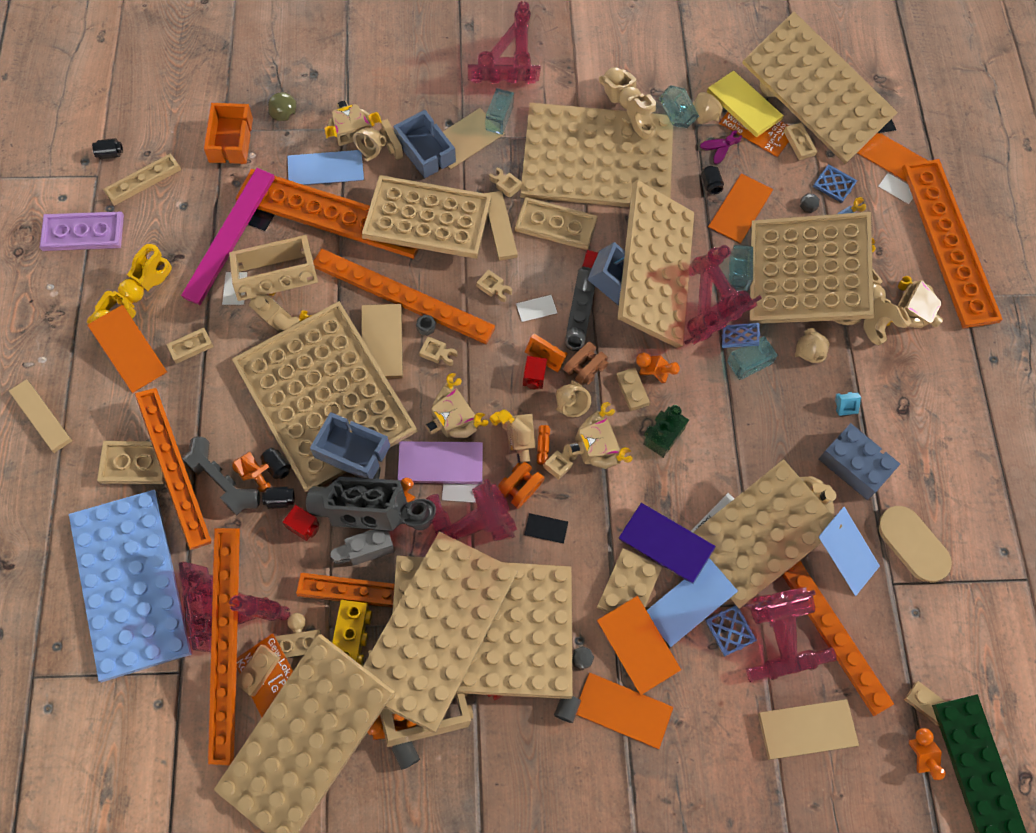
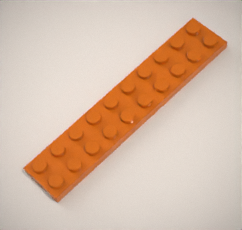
(321, 211)
(951, 244)

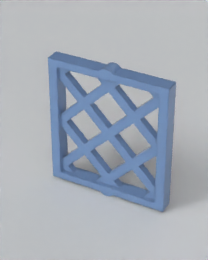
(838, 174)
(737, 327)
(744, 625)

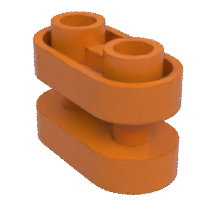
(520, 473)

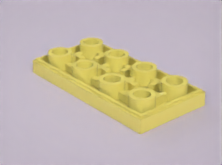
(745, 103)

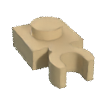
(506, 183)
(493, 284)
(435, 350)
(559, 463)

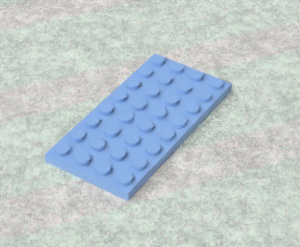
(128, 586)

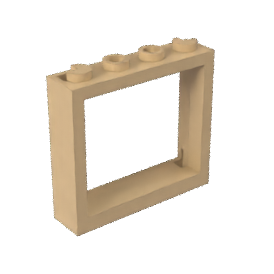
(276, 280)
(398, 737)

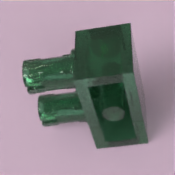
(666, 430)

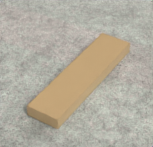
(142, 179)
(501, 227)
(40, 416)

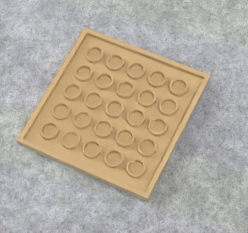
(812, 268)

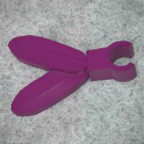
(721, 145)

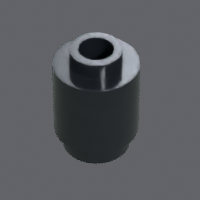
(107, 148)
(712, 180)
(277, 463)
(278, 497)

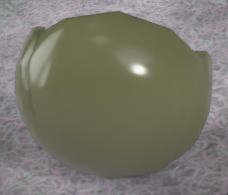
(281, 106)

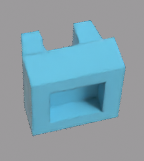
(847, 403)

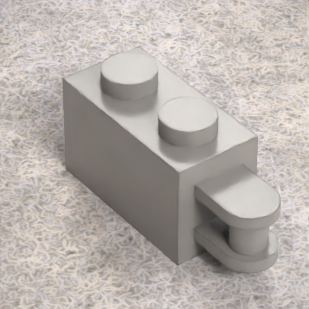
(363, 547)

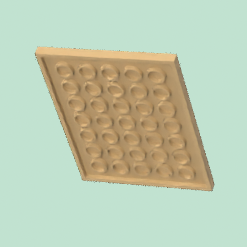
(593, 155)
(318, 371)
(529, 638)

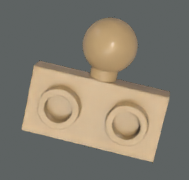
(298, 642)

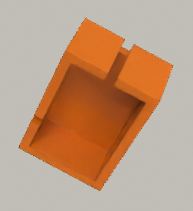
(228, 133)

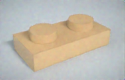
(800, 141)
(393, 144)
(190, 345)
(632, 389)
(257, 670)
(922, 700)

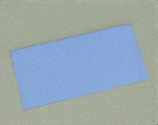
(326, 167)
(849, 551)
(690, 603)

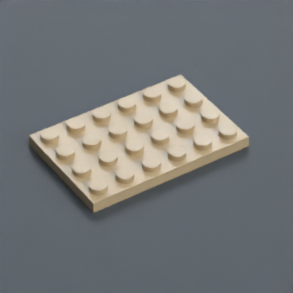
(427, 217)
(765, 531)

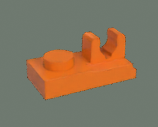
(541, 348)

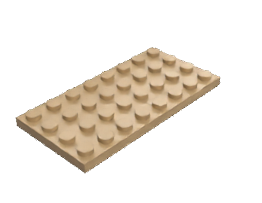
(819, 87)
(656, 265)
(438, 629)
(304, 739)

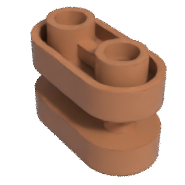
(586, 374)

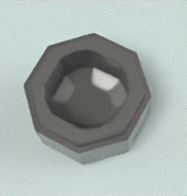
(809, 202)
(425, 325)
(582, 658)

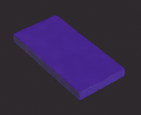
(667, 543)

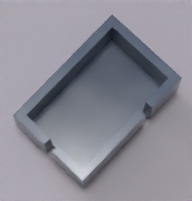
(421, 147)
(606, 274)
(350, 451)
(859, 461)

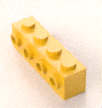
(351, 628)

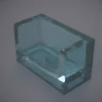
(678, 106)
(499, 111)
(741, 267)
(752, 359)

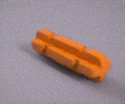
(543, 444)

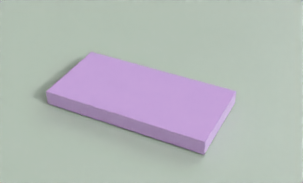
(81, 231)
(441, 462)

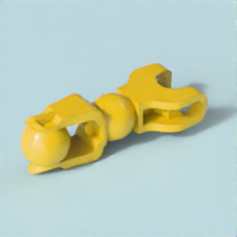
(141, 276)

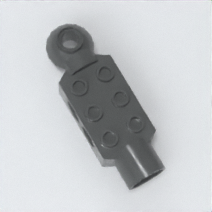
(369, 504)

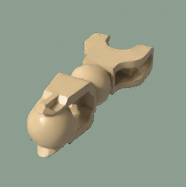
(630, 98)
(883, 313)

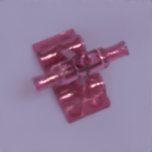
(510, 69)
(731, 303)
(489, 516)
(198, 596)
(781, 613)

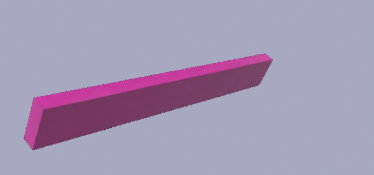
(228, 236)

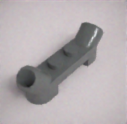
(580, 311)
(234, 498)

